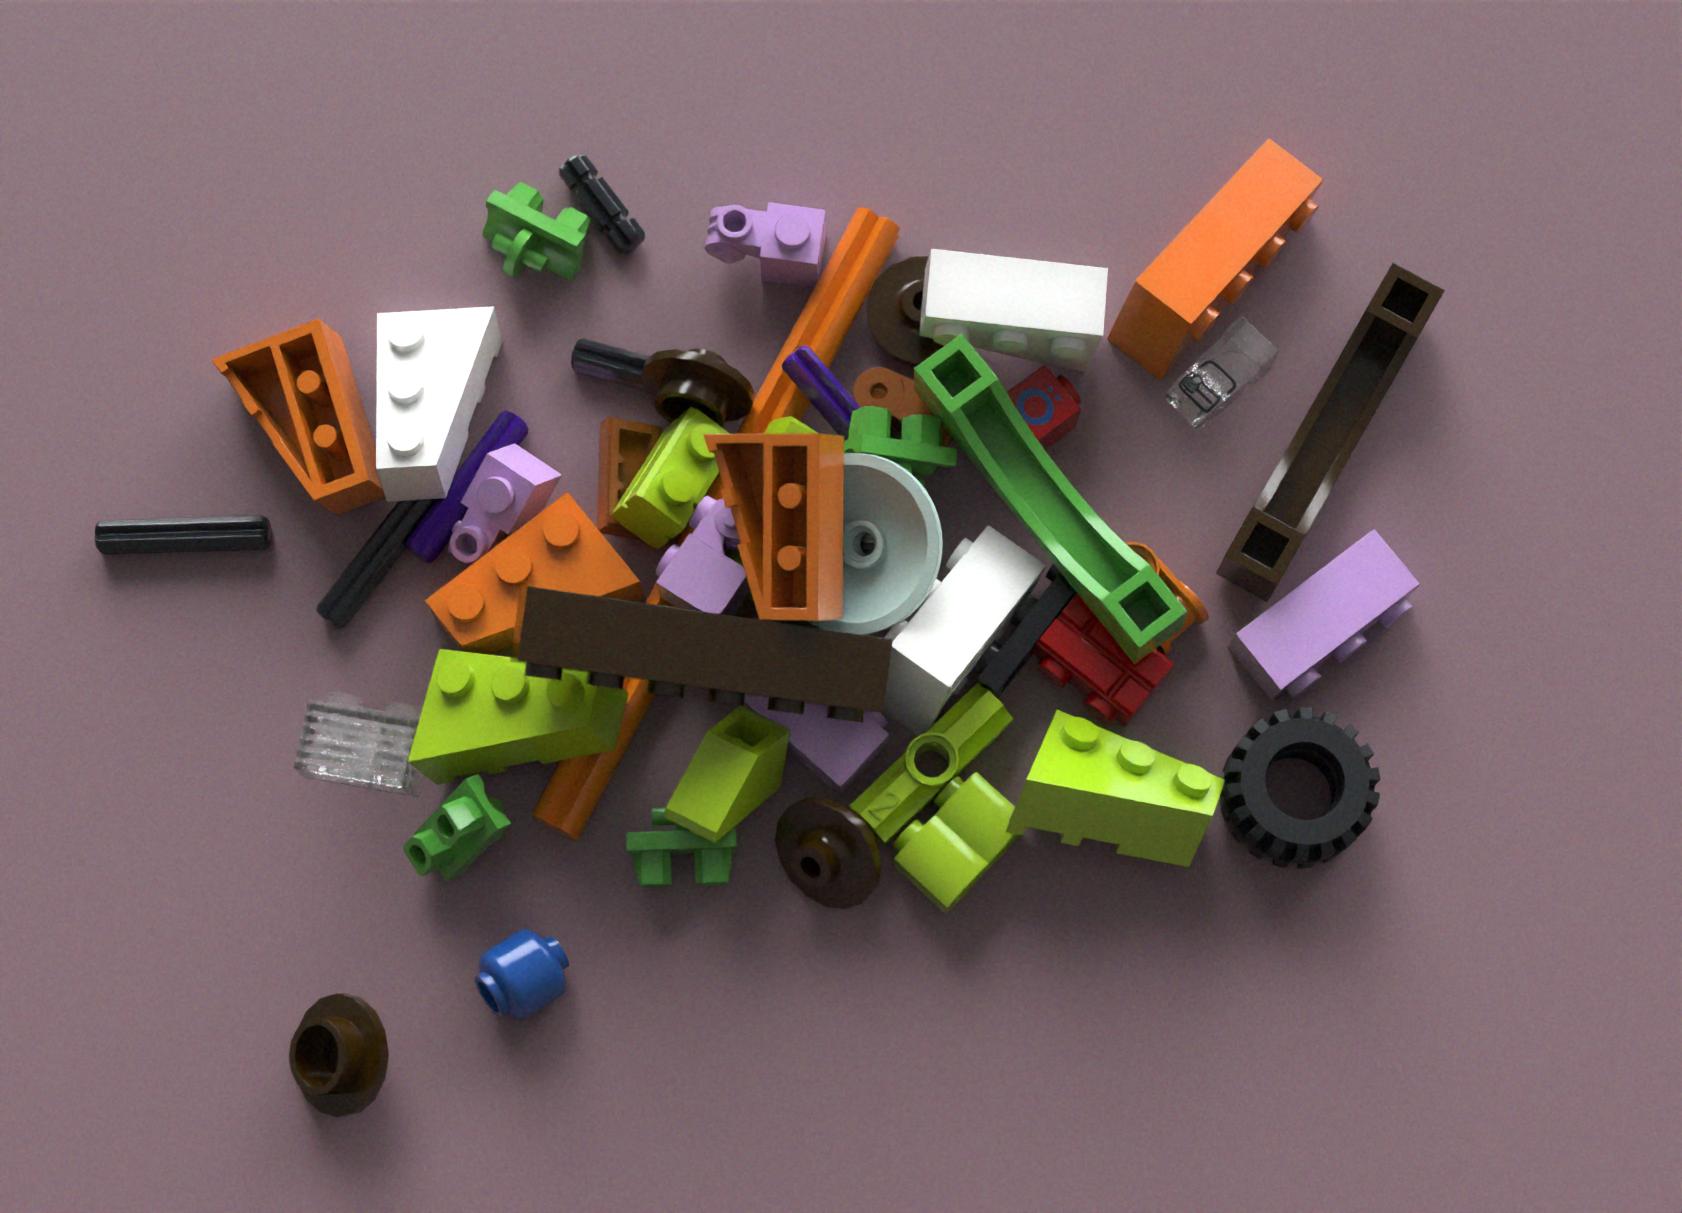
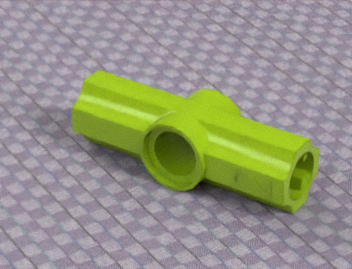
(956, 736)

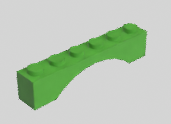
(1091, 557)

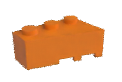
(311, 410)
(788, 519)
(550, 551)

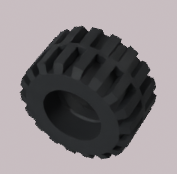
(1333, 753)

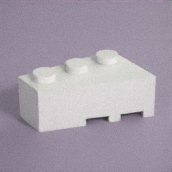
(1015, 306)
(427, 390)
(956, 626)

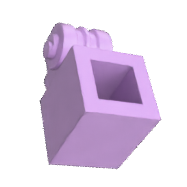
(784, 239)
(500, 500)
(698, 571)

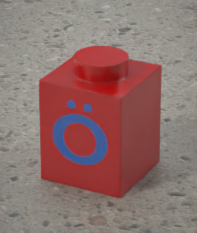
(1047, 405)

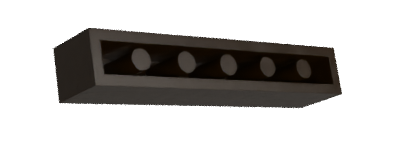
(701, 651)

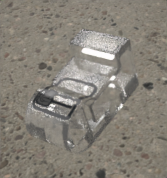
(1222, 374)

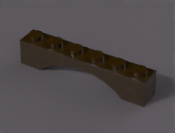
(1329, 432)

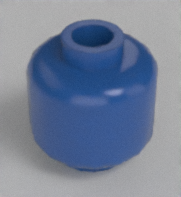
(522, 974)

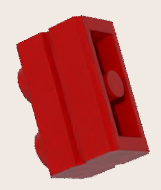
(1089, 658)

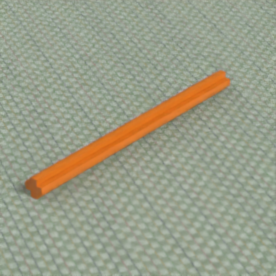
(822, 327)

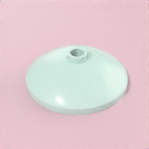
(907, 551)

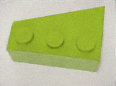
(492, 717)
(1115, 793)

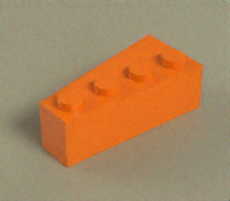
(1214, 258)

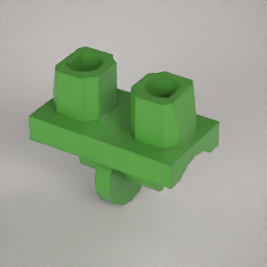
(533, 238)
(918, 450)
(457, 831)
(655, 849)

